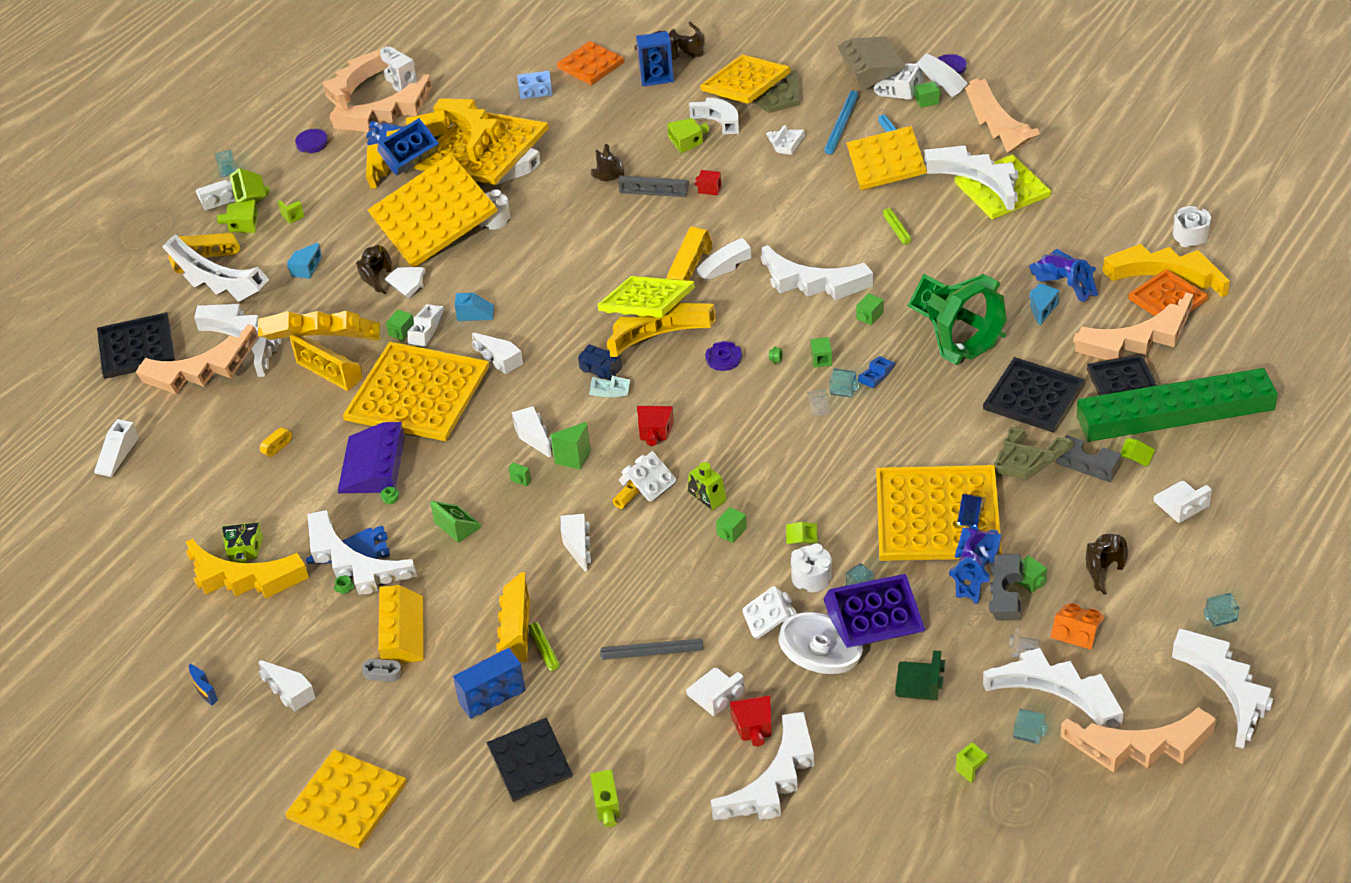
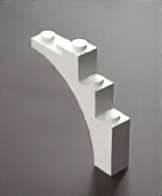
(978, 167)
(219, 278)
(811, 280)
(232, 321)
(366, 571)
(1233, 677)
(1062, 680)
(779, 778)

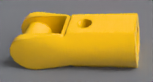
(625, 495)

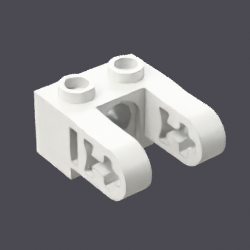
(400, 69)
(901, 84)

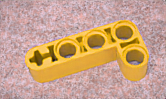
(209, 246)
(693, 246)

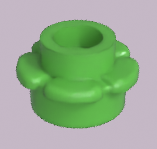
(775, 355)
(389, 495)
(343, 584)

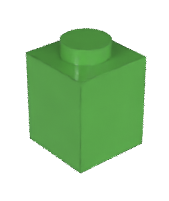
(927, 94)
(869, 309)
(399, 324)
(821, 352)
(731, 525)
(1033, 574)

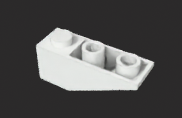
(524, 166)
(498, 351)
(529, 429)
(116, 446)
(575, 539)
(290, 685)

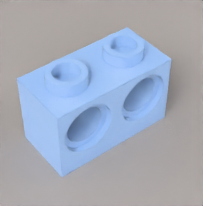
(534, 85)

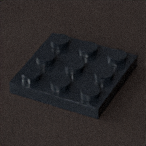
(1120, 375)
(529, 759)

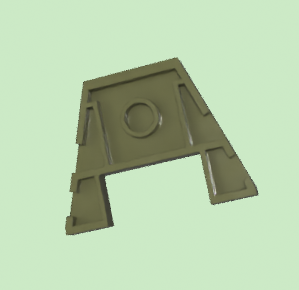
(780, 96)
(1024, 460)

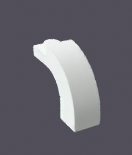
(716, 110)

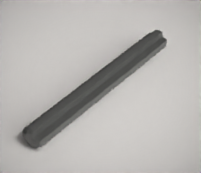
(654, 648)

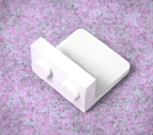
(216, 194)
(648, 476)
(1183, 501)
(768, 611)
(716, 690)

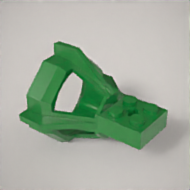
(945, 305)

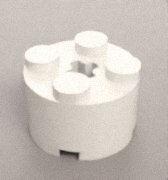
(501, 217)
(1191, 226)
(811, 568)

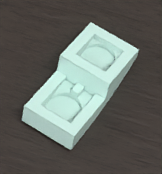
(604, 388)

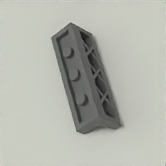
(653, 186)

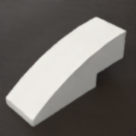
(942, 74)
(724, 260)
(424, 325)

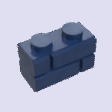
(598, 362)

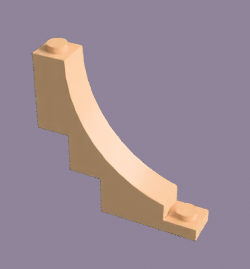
(347, 79)
(404, 102)
(988, 110)
(1111, 343)
(222, 359)
(1115, 746)

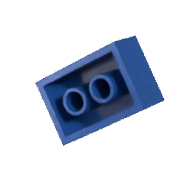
(654, 58)
(407, 146)
(489, 683)

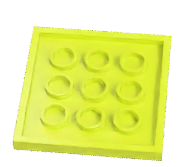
(1028, 190)
(646, 296)

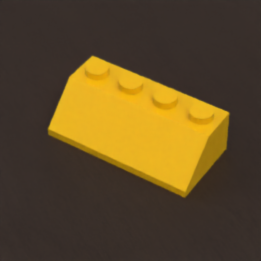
(326, 362)
(514, 617)
(400, 624)

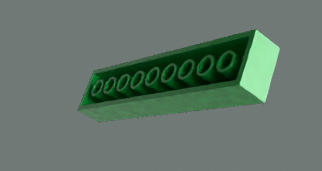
(1176, 404)

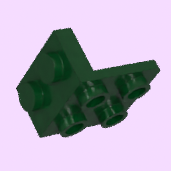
(920, 679)

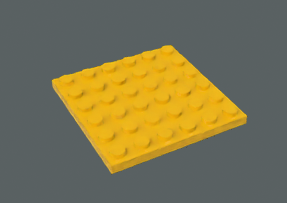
(497, 158)
(432, 210)
(417, 388)
(922, 508)

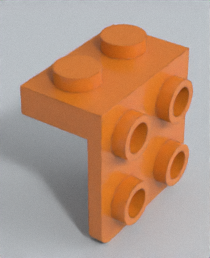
(1076, 625)

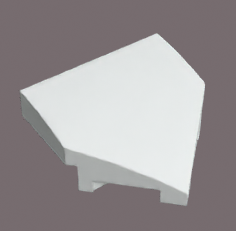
(785, 140)
(406, 280)

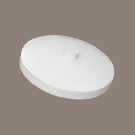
(816, 645)

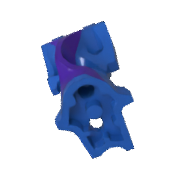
(1060, 265)
(975, 551)

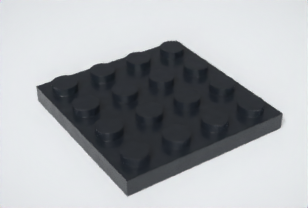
(128, 343)
(1033, 394)

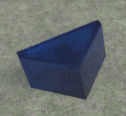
(970, 510)

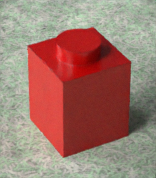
(708, 182)

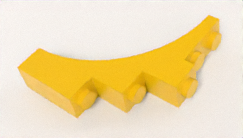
(475, 120)
(318, 323)
(635, 329)
(241, 577)

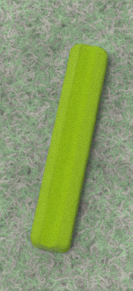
(897, 226)
(543, 646)

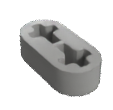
(382, 670)

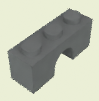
(1102, 465)
(1006, 571)

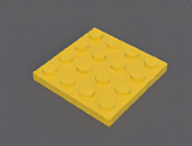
(745, 78)
(886, 158)
(346, 798)

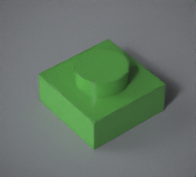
(519, 474)

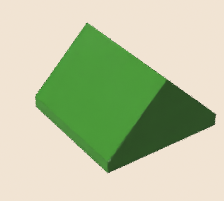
(571, 446)
(454, 520)

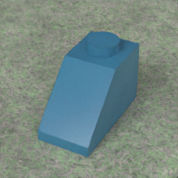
(304, 261)
(1043, 301)
(472, 307)

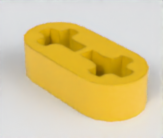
(276, 442)

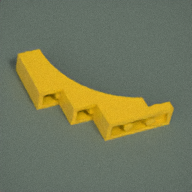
(376, 167)
(1191, 267)

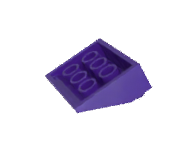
(372, 459)
(874, 611)

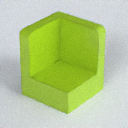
(291, 212)
(1137, 451)
(801, 533)
(969, 760)

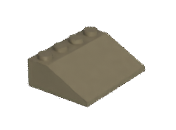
(870, 59)

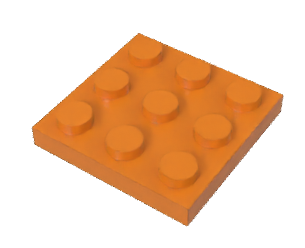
(590, 62)
(1164, 290)

